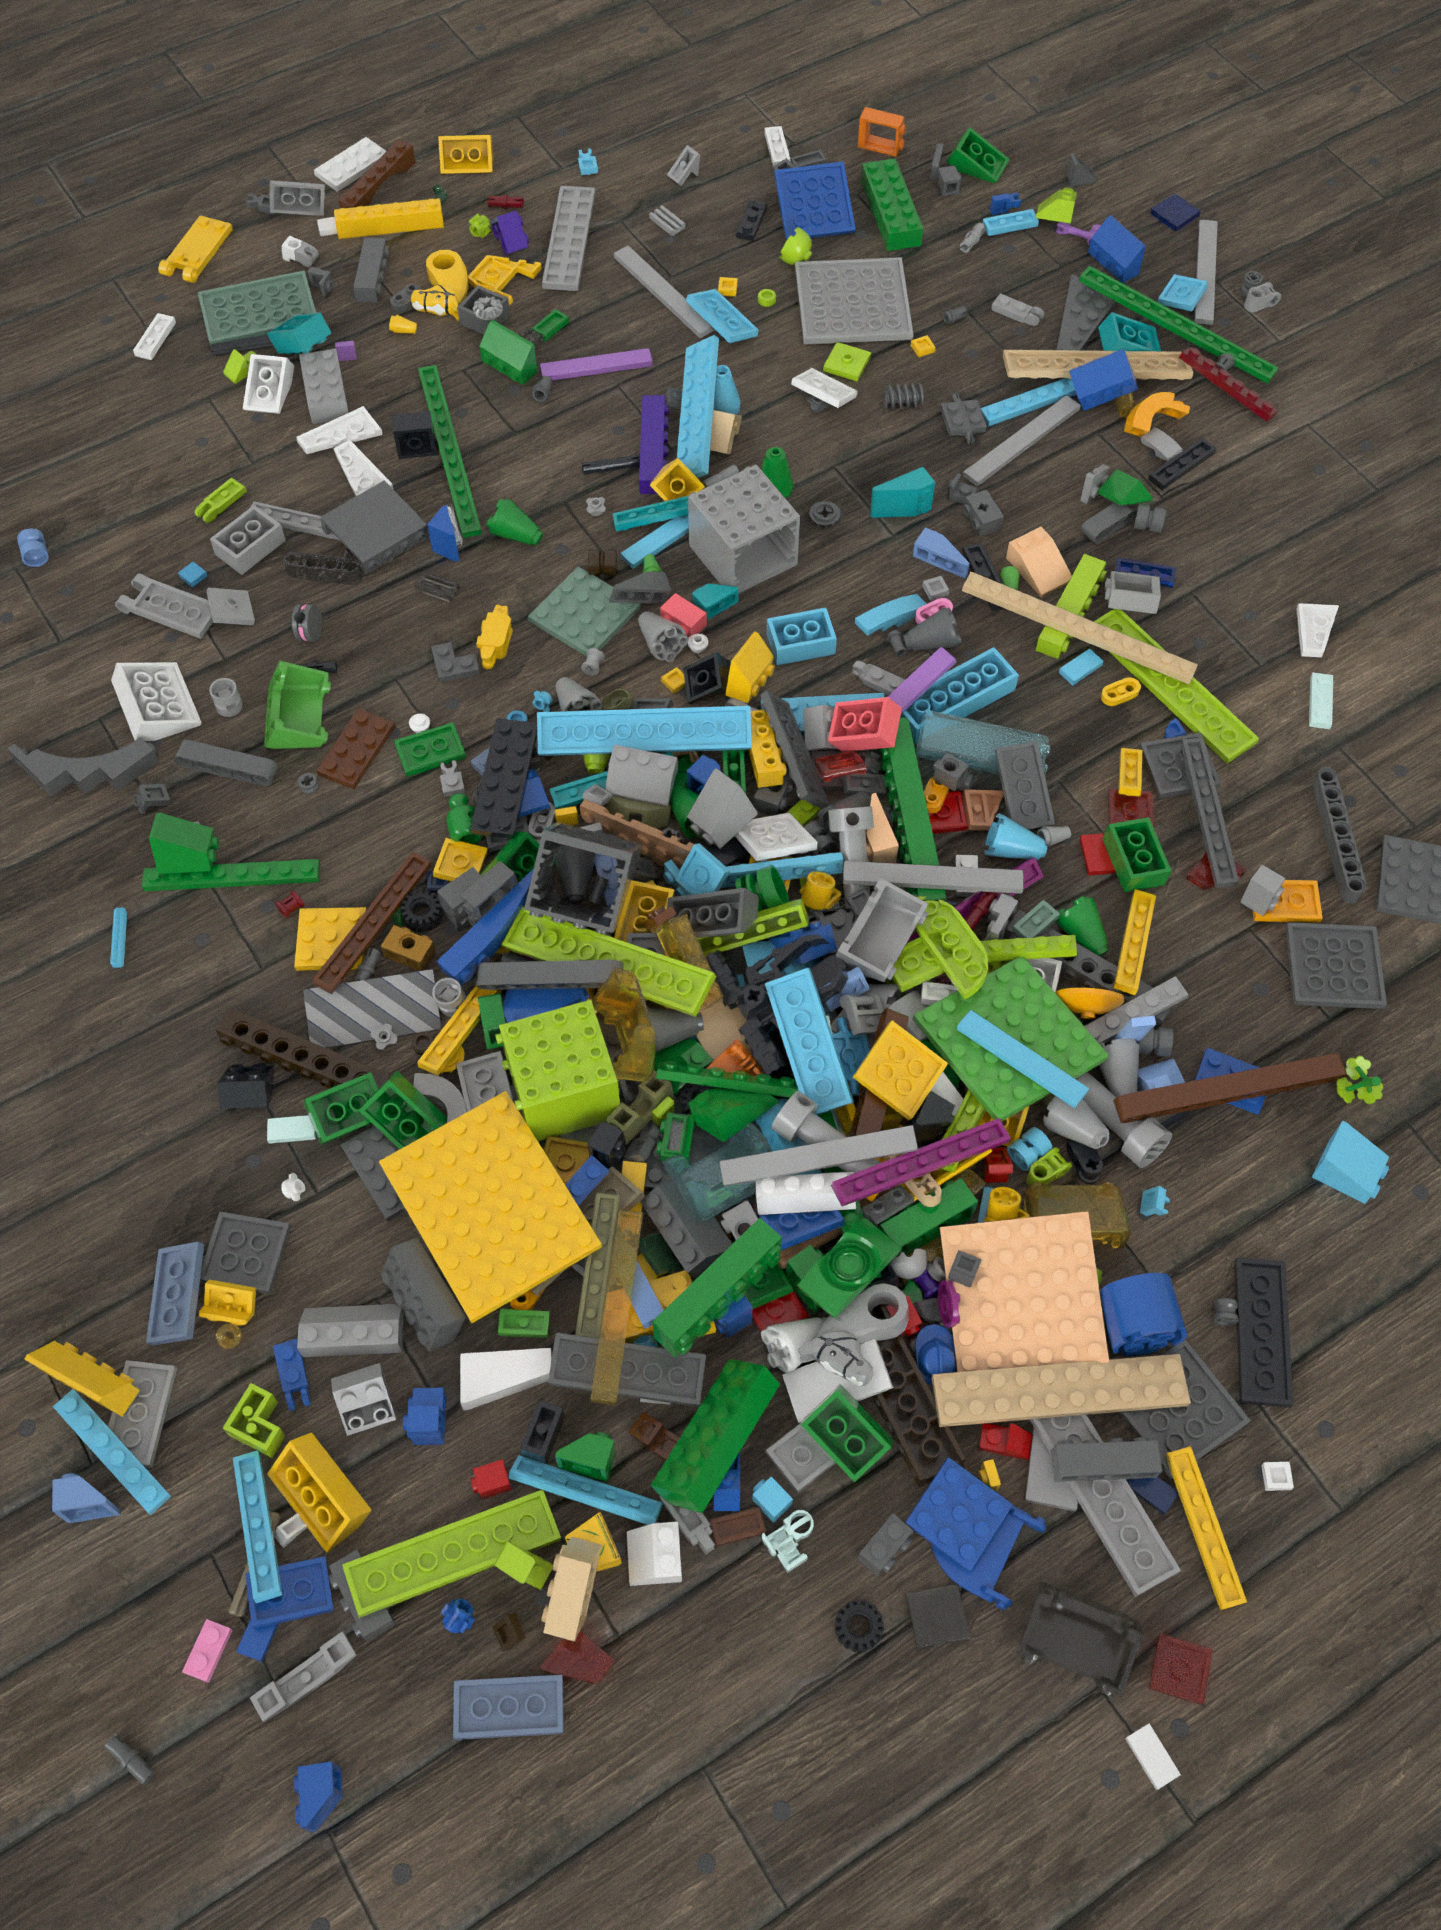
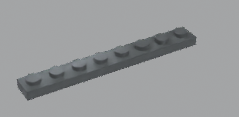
(1209, 813)

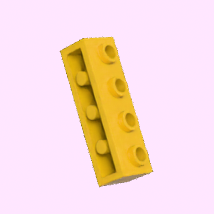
(764, 752)

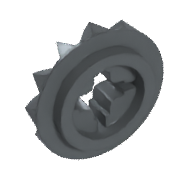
(831, 510)

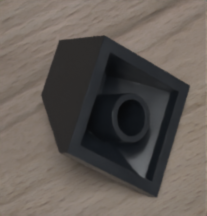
(706, 677)

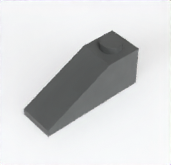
(644, 588)

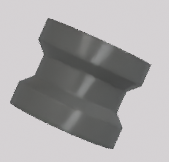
(1225, 1312)

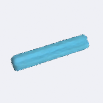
(118, 937)

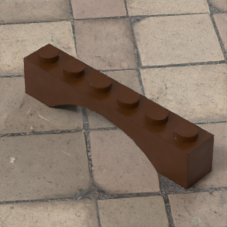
(396, 159)

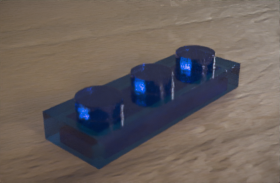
(1165, 573)

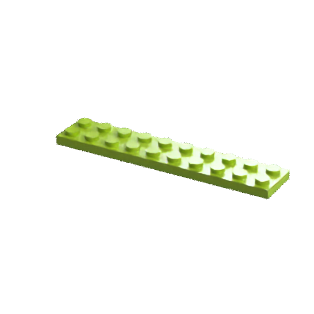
(1190, 701)
(659, 976)

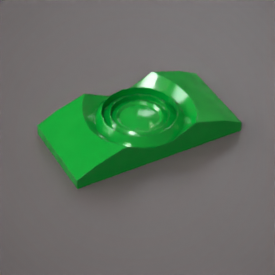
(849, 1267)

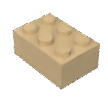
(571, 1588)

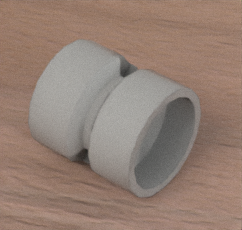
(226, 697)
(448, 995)

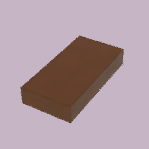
(737, 1526)

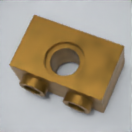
(416, 957)

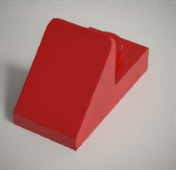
(997, 1166)
(1006, 1441)

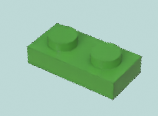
(524, 1323)

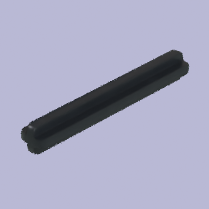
(241, 345)

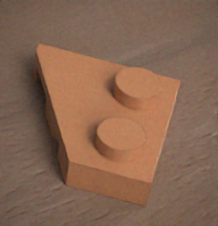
(981, 807)

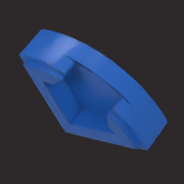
(1174, 729)

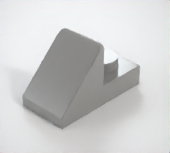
(685, 164)

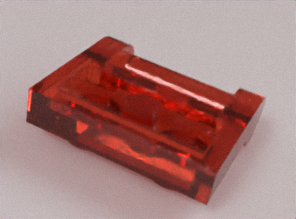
(840, 765)

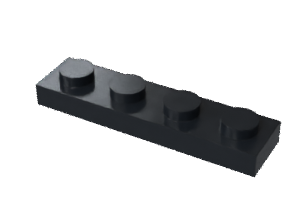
(1182, 463)
(981, 565)

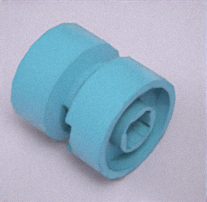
(1029, 1148)

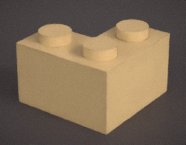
(724, 428)

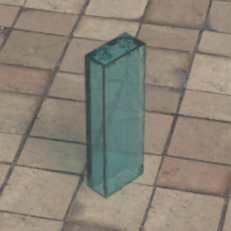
(971, 740)

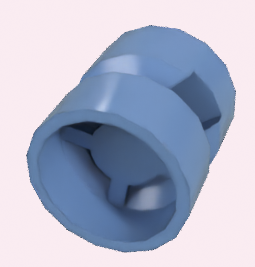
(32, 547)

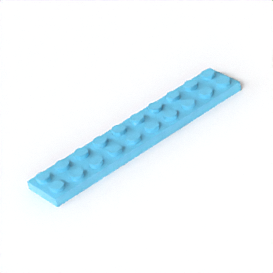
(644, 730)

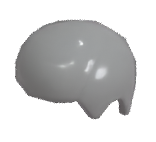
(911, 1266)

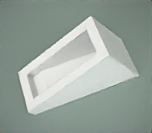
(289, 1530)

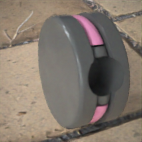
(306, 622)

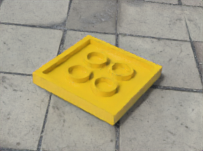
(321, 933)
(900, 1070)

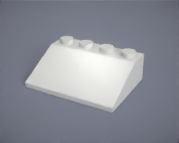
(154, 699)

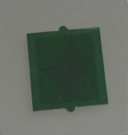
(659, 1254)

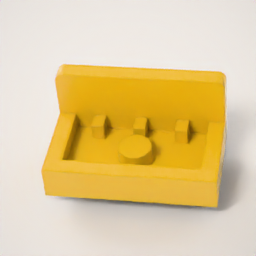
(228, 1302)

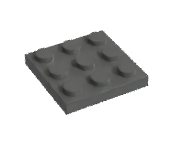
(1168, 768)
(245, 1251)

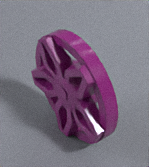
(948, 1303)

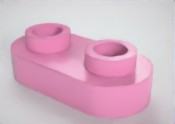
(931, 608)

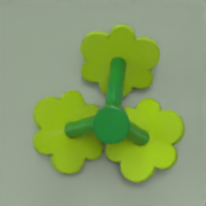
(1368, 1088)

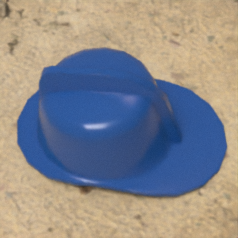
(935, 1352)

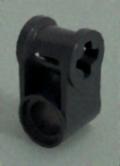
(1086, 1161)

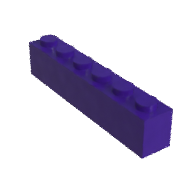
(652, 440)

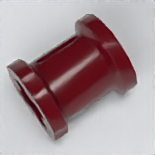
(289, 904)

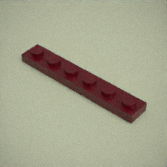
(1227, 383)

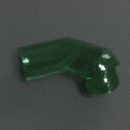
(440, 193)

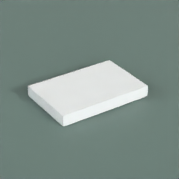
(824, 387)

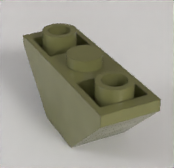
(644, 812)

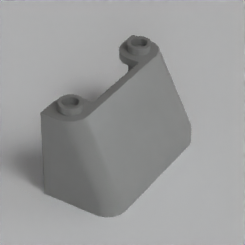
(882, 931)

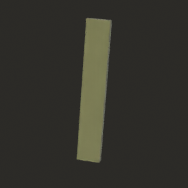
(598, 1266)

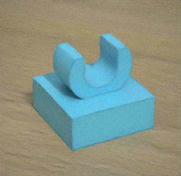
(1153, 1201)

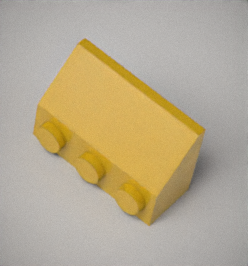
(466, 154)
(750, 669)

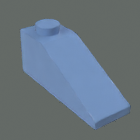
(938, 551)

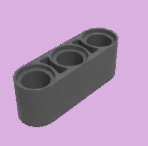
(1107, 522)

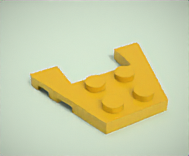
(496, 272)

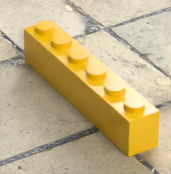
(388, 218)

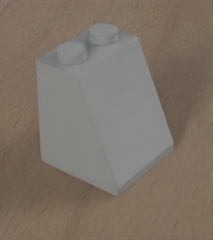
(720, 810)

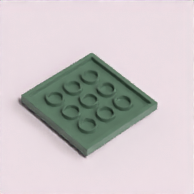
(581, 612)

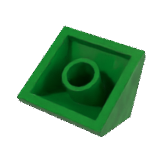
(1124, 489)

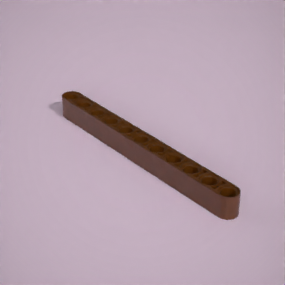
(1229, 1088)

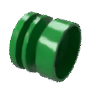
(767, 886)

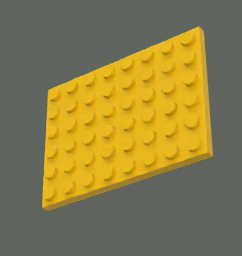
(489, 1206)

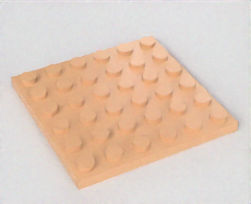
(1031, 1294)

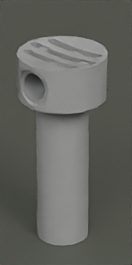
(852, 839)
(800, 1120)
(1141, 1138)

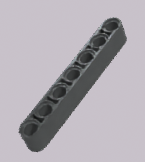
(1339, 835)
(545, 974)

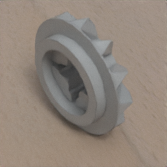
(490, 312)

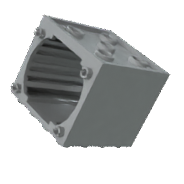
(743, 529)

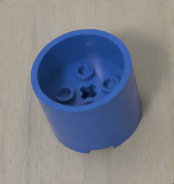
(1142, 1314)

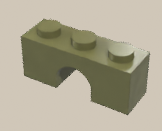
(636, 1116)

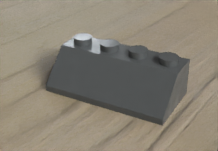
(717, 911)
(692, 1240)

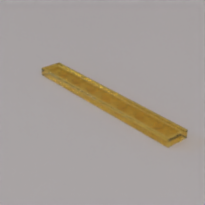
(616, 1308)

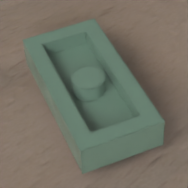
(1036, 921)

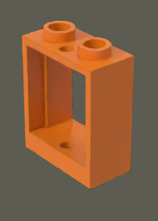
(877, 143)

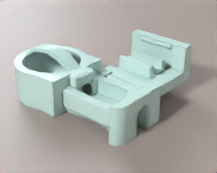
(784, 1543)

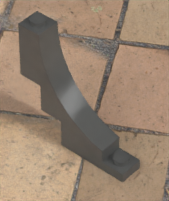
(57, 772)

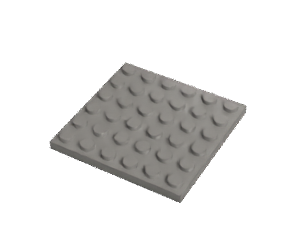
(853, 301)

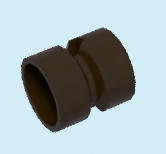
(602, 562)

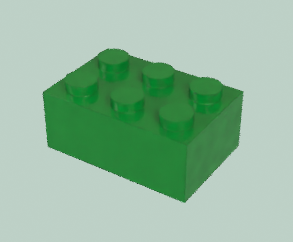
(1136, 854)
(847, 1433)

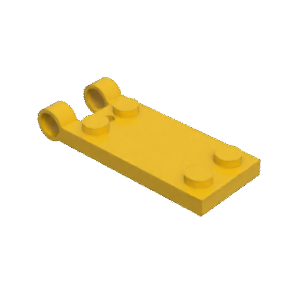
(196, 248)

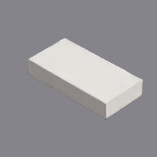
(1152, 1756)

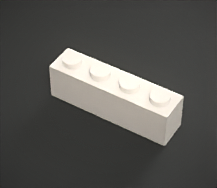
(799, 1194)

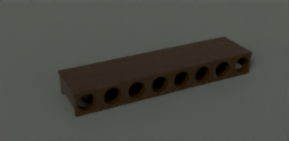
(912, 1411)

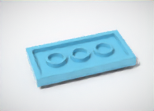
(722, 315)

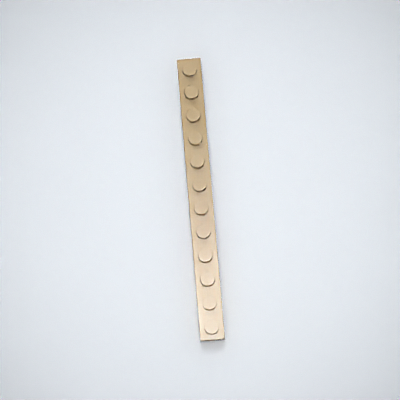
(1080, 627)

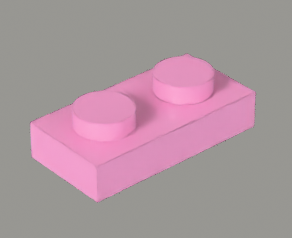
(207, 1651)

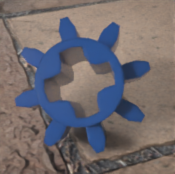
(458, 1615)

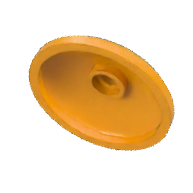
(1090, 1001)

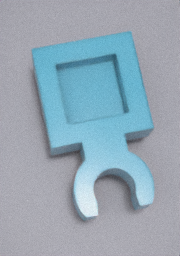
(587, 163)

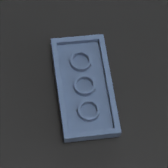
(175, 1294)
(508, 1707)

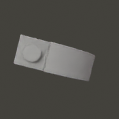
(441, 1093)

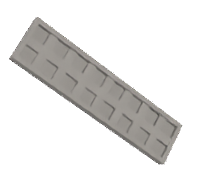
(569, 238)

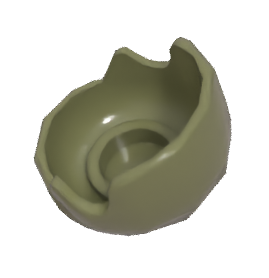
(618, 700)

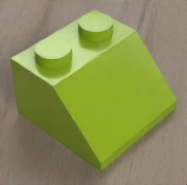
(1058, 206)

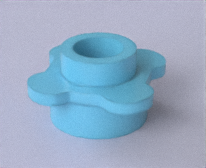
(542, 701)

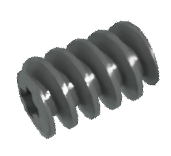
(903, 395)

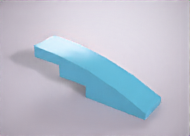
(890, 613)

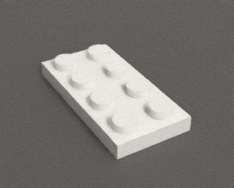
(349, 164)

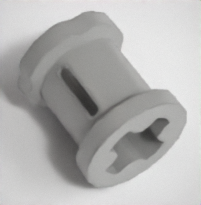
(592, 663)

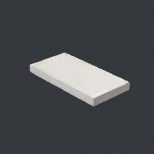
(813, 1383)

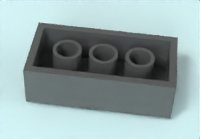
(422, 1294)

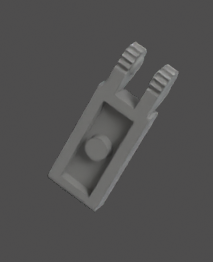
(1017, 310)

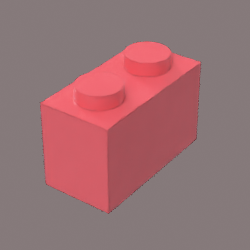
(685, 614)

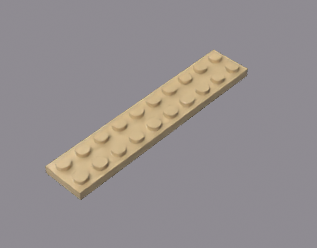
(1057, 363)
(1060, 1390)

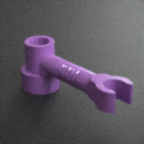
(1065, 228)

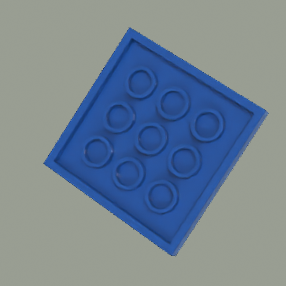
(815, 200)

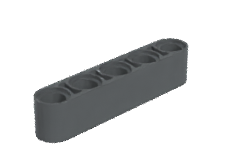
(226, 763)

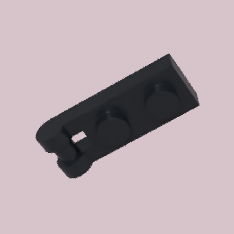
(751, 220)

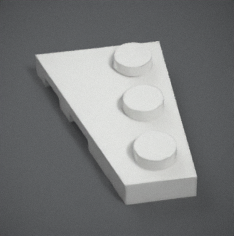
(1314, 627)

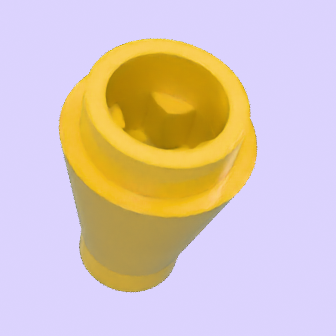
(402, 325)

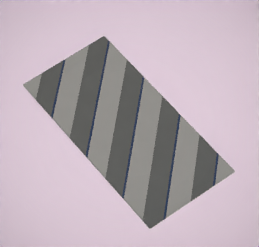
(368, 1004)

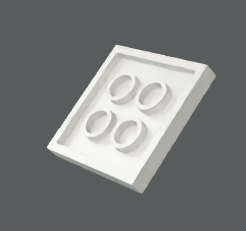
(775, 837)

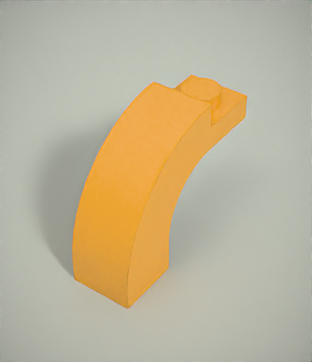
(1140, 417)

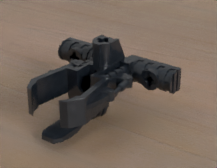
(754, 1000)

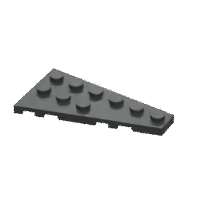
(1082, 315)

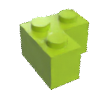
(250, 1424)

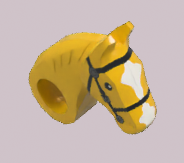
(449, 285)

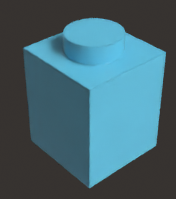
(771, 1498)

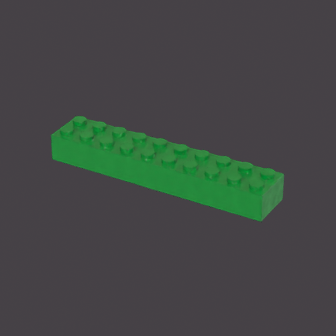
(909, 807)

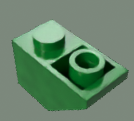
(491, 1016)

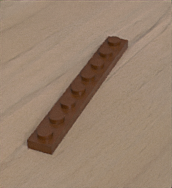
(371, 923)

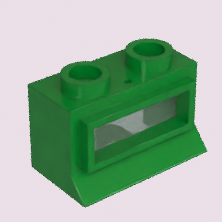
(677, 1136)

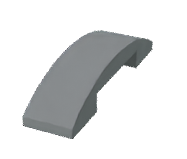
(304, 1678)

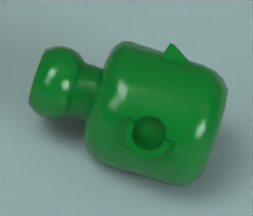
(460, 820)

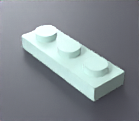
(1321, 700)

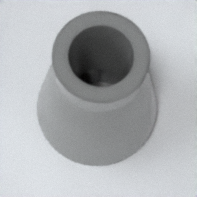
(1054, 835)

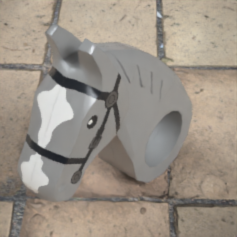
(840, 1338)

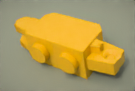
(495, 636)

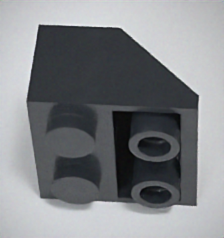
(246, 1086)

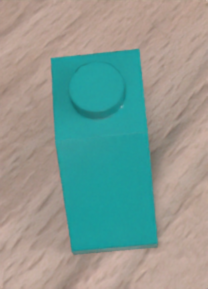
(715, 598)

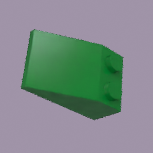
(977, 157)
(337, 1109)
(728, 1111)

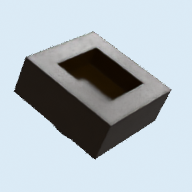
(508, 1632)

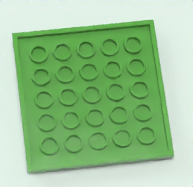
(1026, 1010)

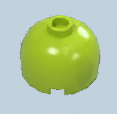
(797, 248)

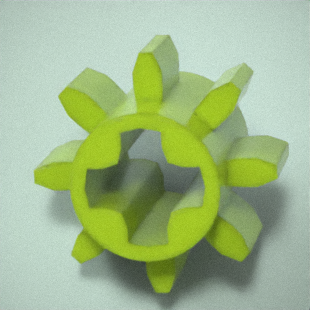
(479, 226)

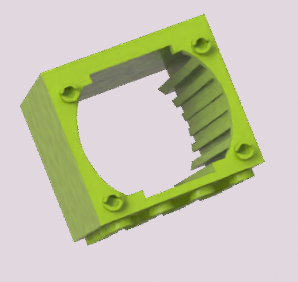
(560, 1070)

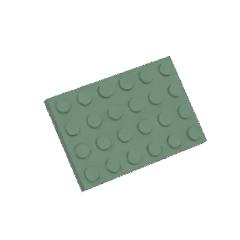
(254, 306)

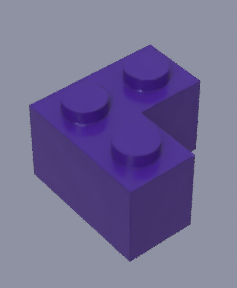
(510, 232)

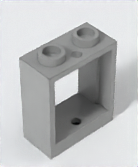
(1133, 592)

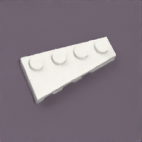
(353, 426)
(358, 468)

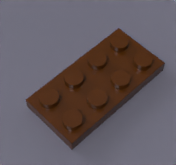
(356, 748)

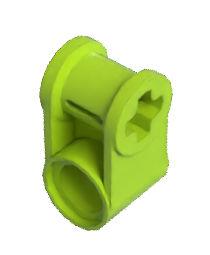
(1050, 1166)

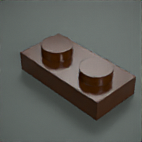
(658, 916)

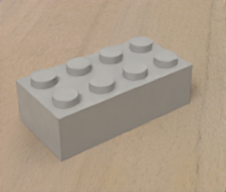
(323, 385)

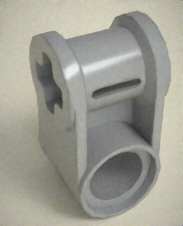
(1261, 297)

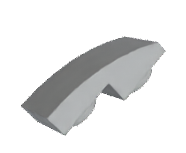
(1162, 444)

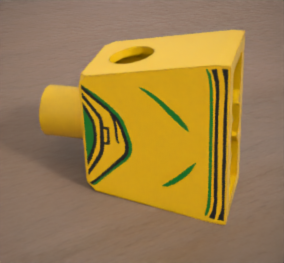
(597, 1532)

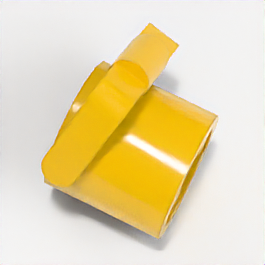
(818, 891)
(1004, 1205)

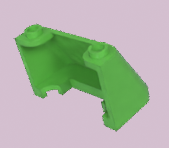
(295, 707)

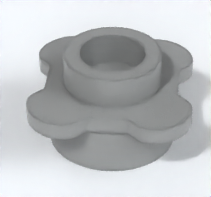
(595, 506)
(388, 1041)

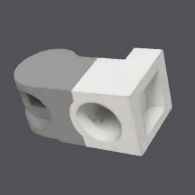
(299, 251)

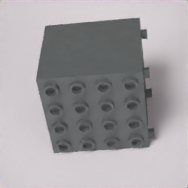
(542, 896)

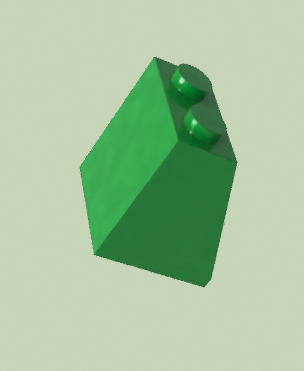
(182, 845)

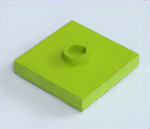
(847, 361)

